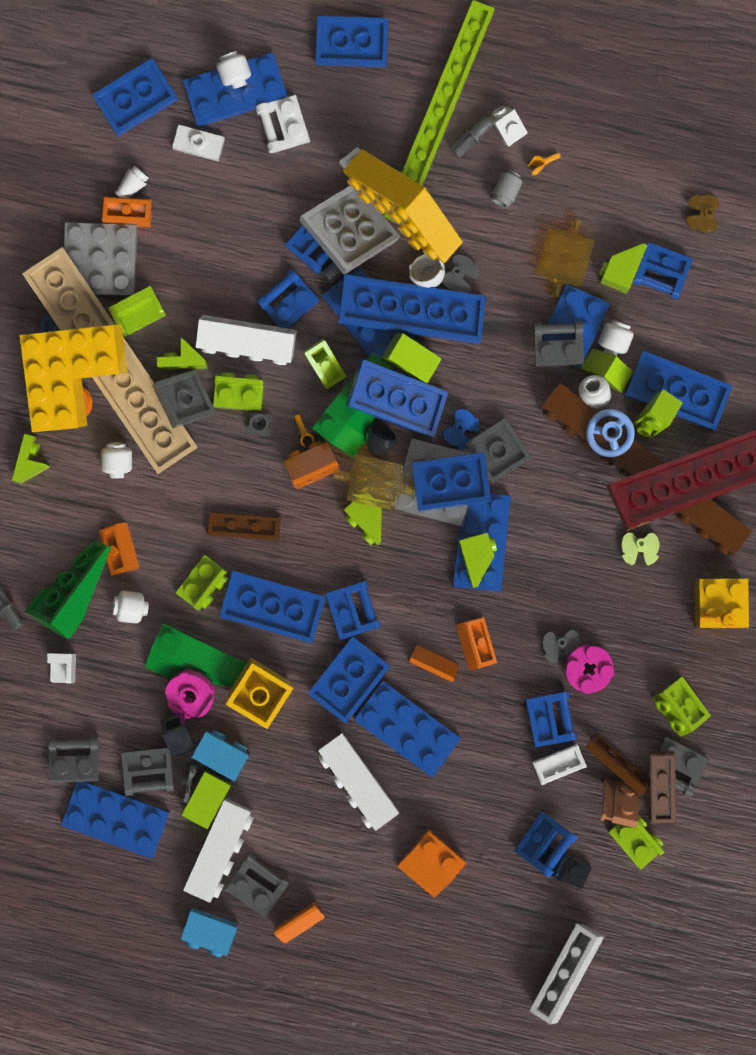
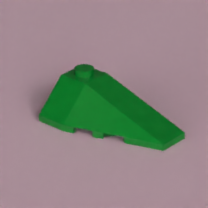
(344, 425)
(67, 600)
(178, 651)

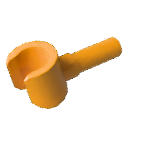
(540, 162)
(303, 431)
(718, 619)

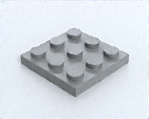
(349, 229)
(104, 256)
(424, 451)

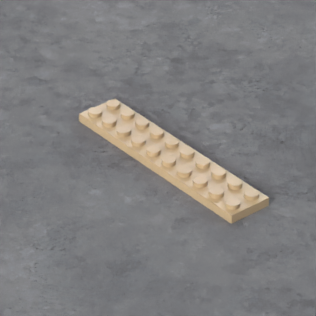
(130, 394)

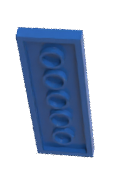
(412, 309)

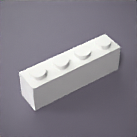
(246, 339)
(358, 781)
(218, 850)
(566, 973)

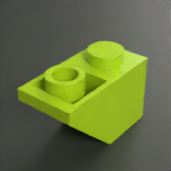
(657, 414)
(367, 518)

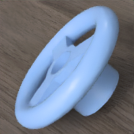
(616, 426)

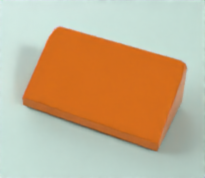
(127, 211)
(122, 552)
(476, 643)
(434, 663)
(299, 923)

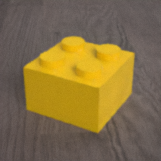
(722, 596)
(258, 693)

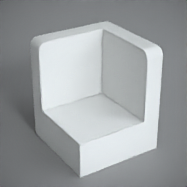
(62, 667)

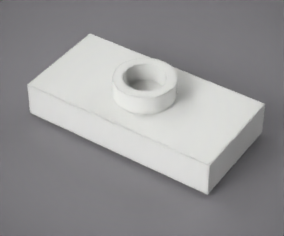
(198, 143)
(559, 764)

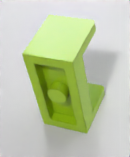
(137, 311)
(411, 358)
(207, 799)

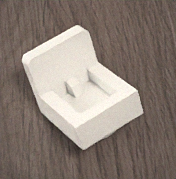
(508, 124)

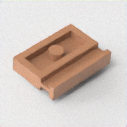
(619, 803)

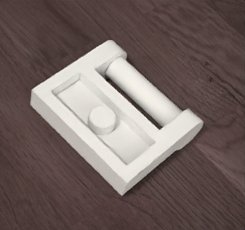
(290, 122)

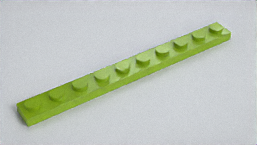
(447, 93)

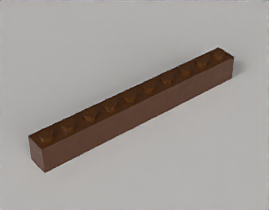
(707, 517)

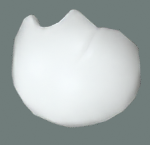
(426, 271)

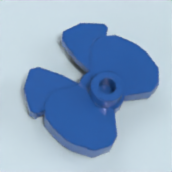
(462, 420)

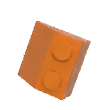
(311, 464)
(431, 863)

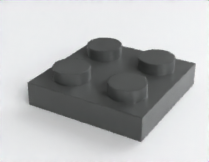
(183, 398)
(502, 450)

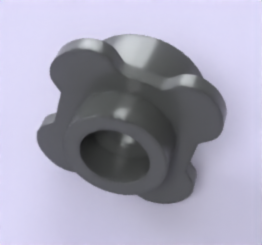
(264, 428)

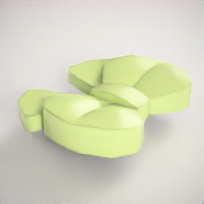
(632, 545)

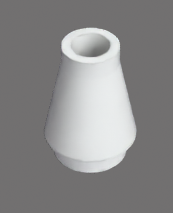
(132, 182)

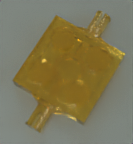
(565, 257)
(375, 482)

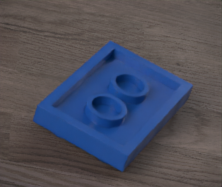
(352, 41)
(135, 97)
(578, 306)
(451, 482)
(349, 680)

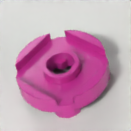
(575, 666)
(194, 682)

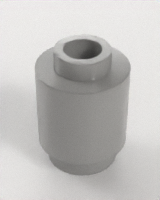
(506, 189)

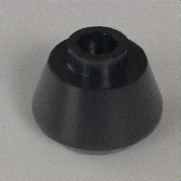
(380, 440)

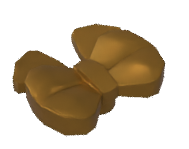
(705, 221)

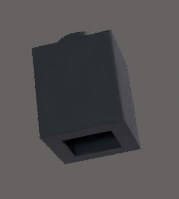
(177, 734)

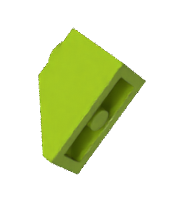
(622, 268)
(477, 556)

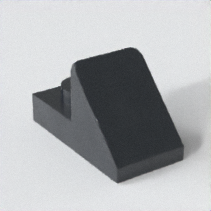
(569, 869)

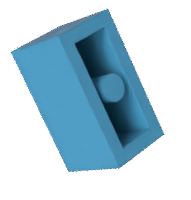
(221, 755)
(209, 932)

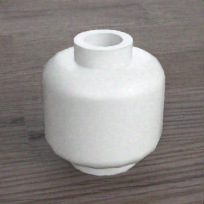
(233, 69)
(616, 338)
(595, 392)
(116, 459)
(129, 607)

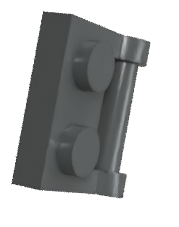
(559, 351)
(687, 762)
(145, 763)
(73, 768)
(252, 891)

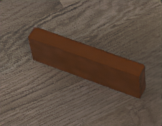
(244, 526)
(618, 763)
(662, 787)

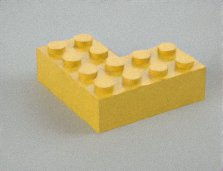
(405, 203)
(55, 371)

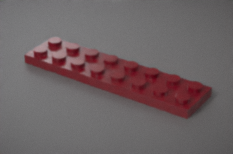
(685, 481)

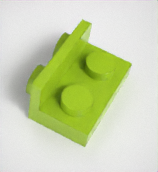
(238, 392)
(202, 583)
(681, 707)
(637, 842)

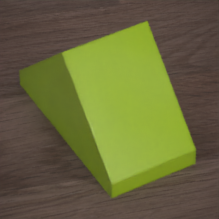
(608, 367)

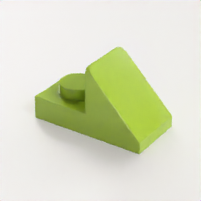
(188, 360)
(324, 364)
(25, 466)

